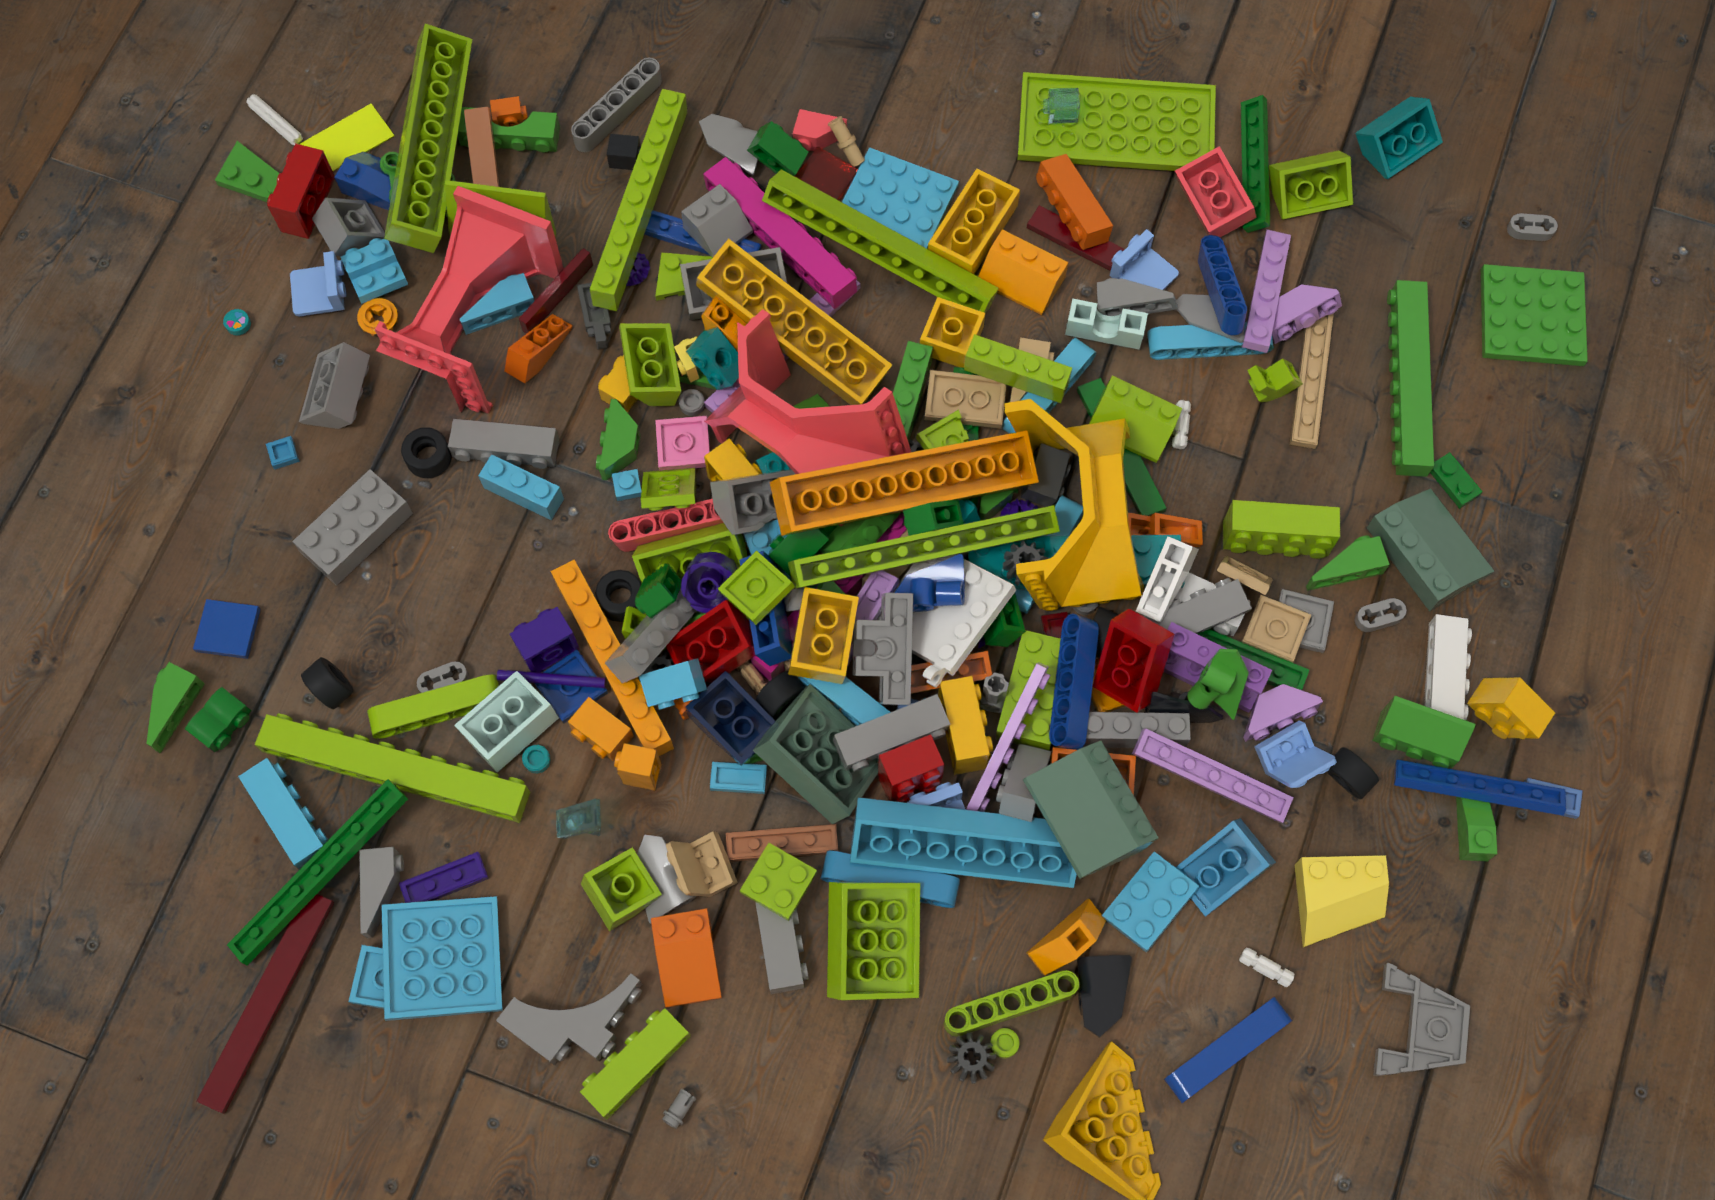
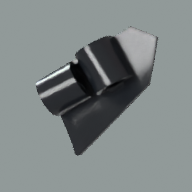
(1167, 704)
(1102, 990)

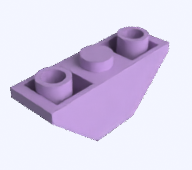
(1302, 308)
(1278, 710)

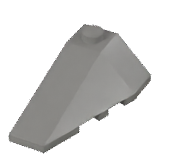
(746, 501)

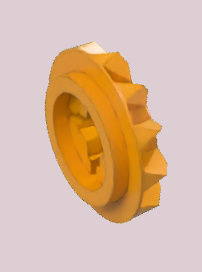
(378, 307)

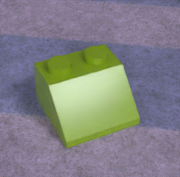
(620, 888)

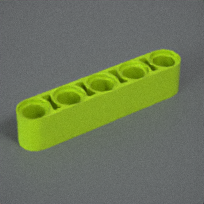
(429, 707)
(1021, 993)

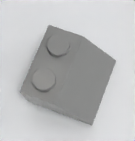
(715, 219)
(346, 224)

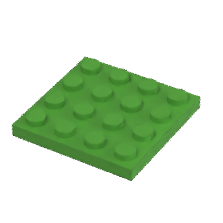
(1533, 315)

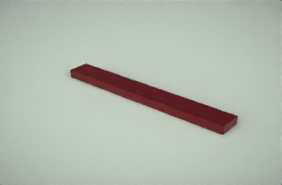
(264, 1005)

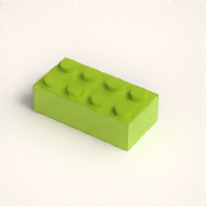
(1281, 528)
(1031, 650)

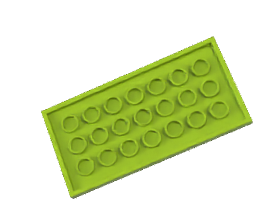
(1119, 122)

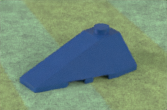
(364, 180)

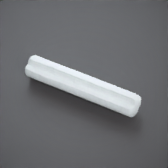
(274, 119)

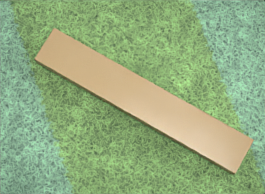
(1313, 376)

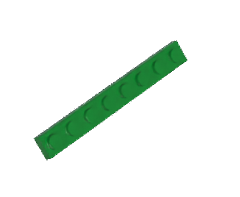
(317, 872)

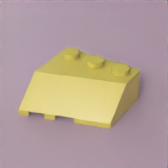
(1340, 894)

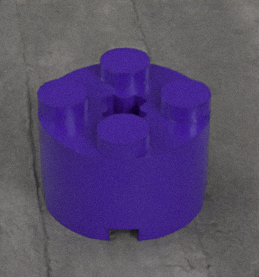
(695, 582)

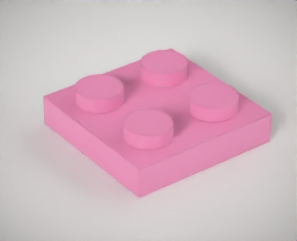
(682, 442)

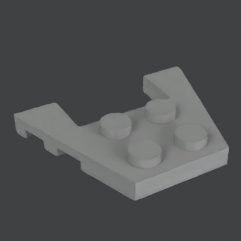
(1435, 1027)

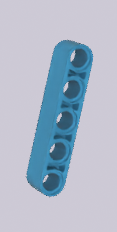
(935, 887)

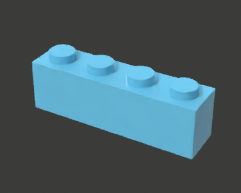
(283, 812)

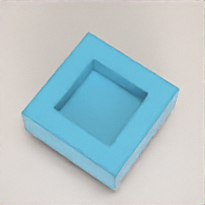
(627, 484)

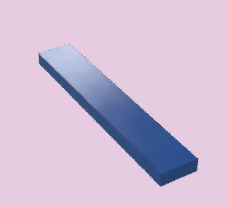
(671, 230)
(1480, 787)

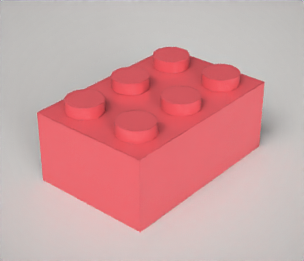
(1215, 193)

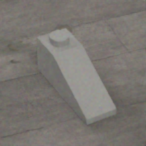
(1121, 293)
(378, 881)

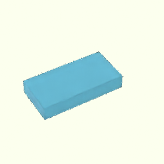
(738, 778)

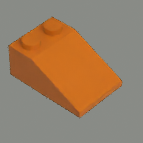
(686, 958)

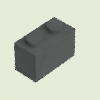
(1051, 469)

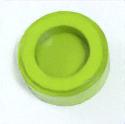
(1004, 1043)

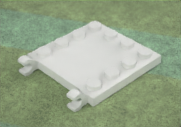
(951, 632)

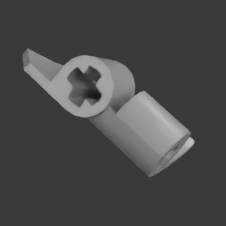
(730, 140)
(1200, 313)
(654, 858)

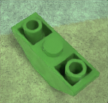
(619, 441)

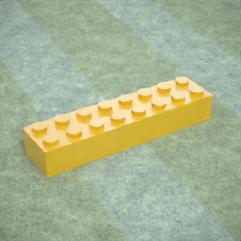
(800, 326)

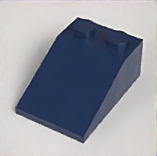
(730, 717)

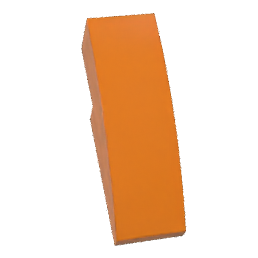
(1167, 525)

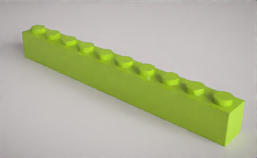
(638, 200)
(878, 242)
(923, 547)
(406, 769)

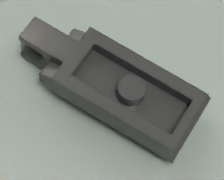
(595, 318)

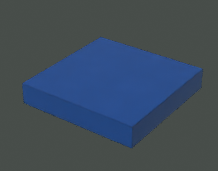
(226, 629)
(568, 699)

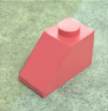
(813, 130)

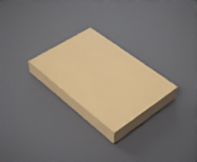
(975, 396)

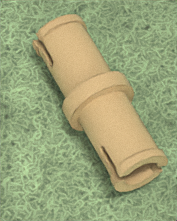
(846, 141)

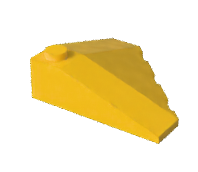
(1103, 1128)

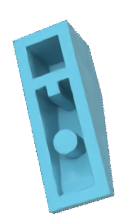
(503, 302)

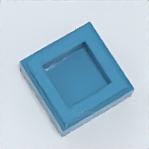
(282, 452)

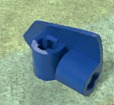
(936, 585)

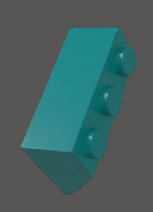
(1400, 136)

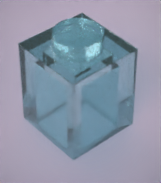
(1062, 105)

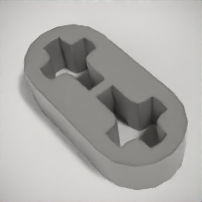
(1532, 227)
(1381, 620)
(440, 674)

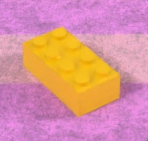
(975, 221)

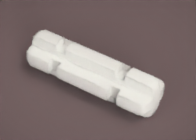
(1180, 439)
(1267, 967)

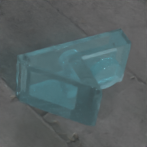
(579, 819)

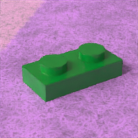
(1455, 480)

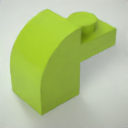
(1274, 381)

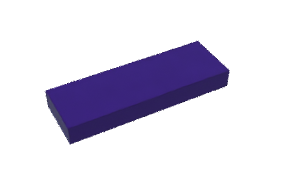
(445, 879)

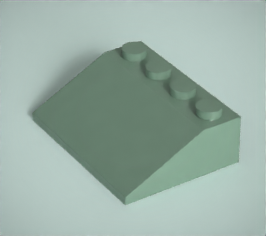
(1429, 548)
(805, 756)
(1090, 809)

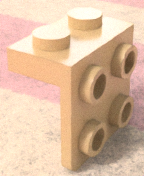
(701, 866)

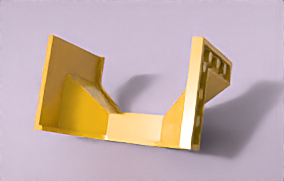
(1099, 554)

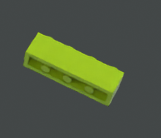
(1017, 368)
(635, 1063)

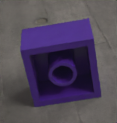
(544, 640)

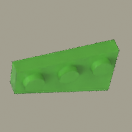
(247, 174)

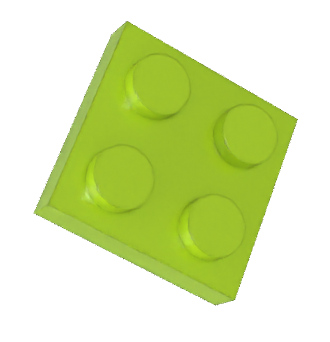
(756, 587)
(778, 881)

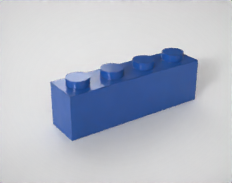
(772, 633)

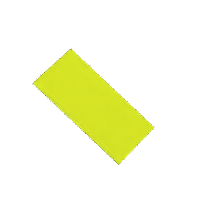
(351, 135)

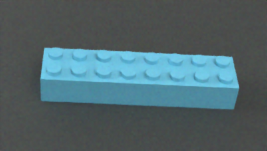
(958, 843)

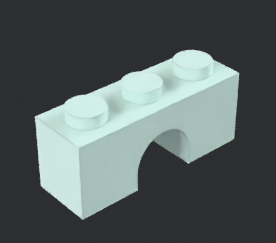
(1119, 330)

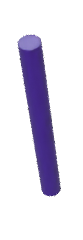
(556, 679)

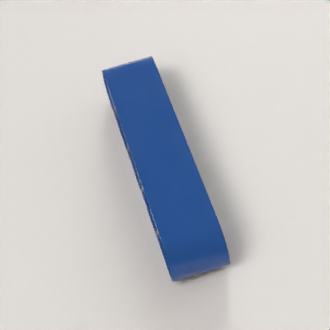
(1222, 285)
(1074, 682)
(1228, 1050)

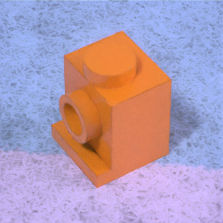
(508, 111)

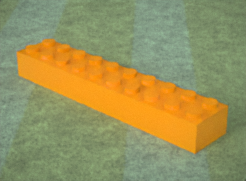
(902, 482)

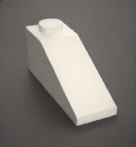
(1166, 578)

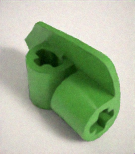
(1221, 682)

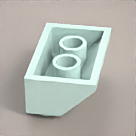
(507, 721)

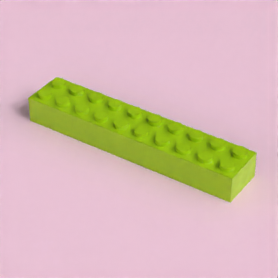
(428, 139)

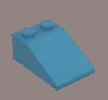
(1225, 865)

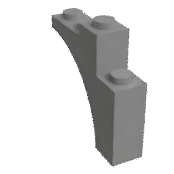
(587, 1026)

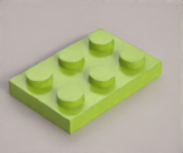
(668, 488)

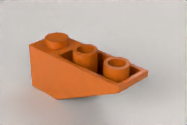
(535, 348)

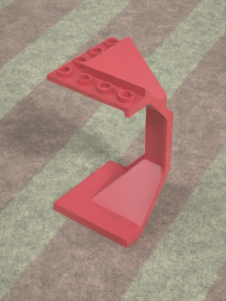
(483, 248)
(807, 436)

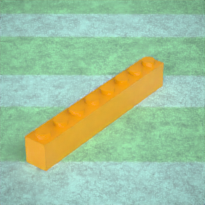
(603, 644)

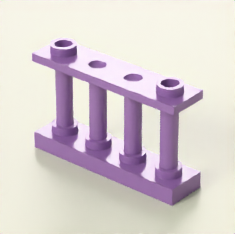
(1191, 654)

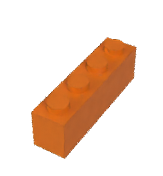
(1074, 201)
(975, 665)

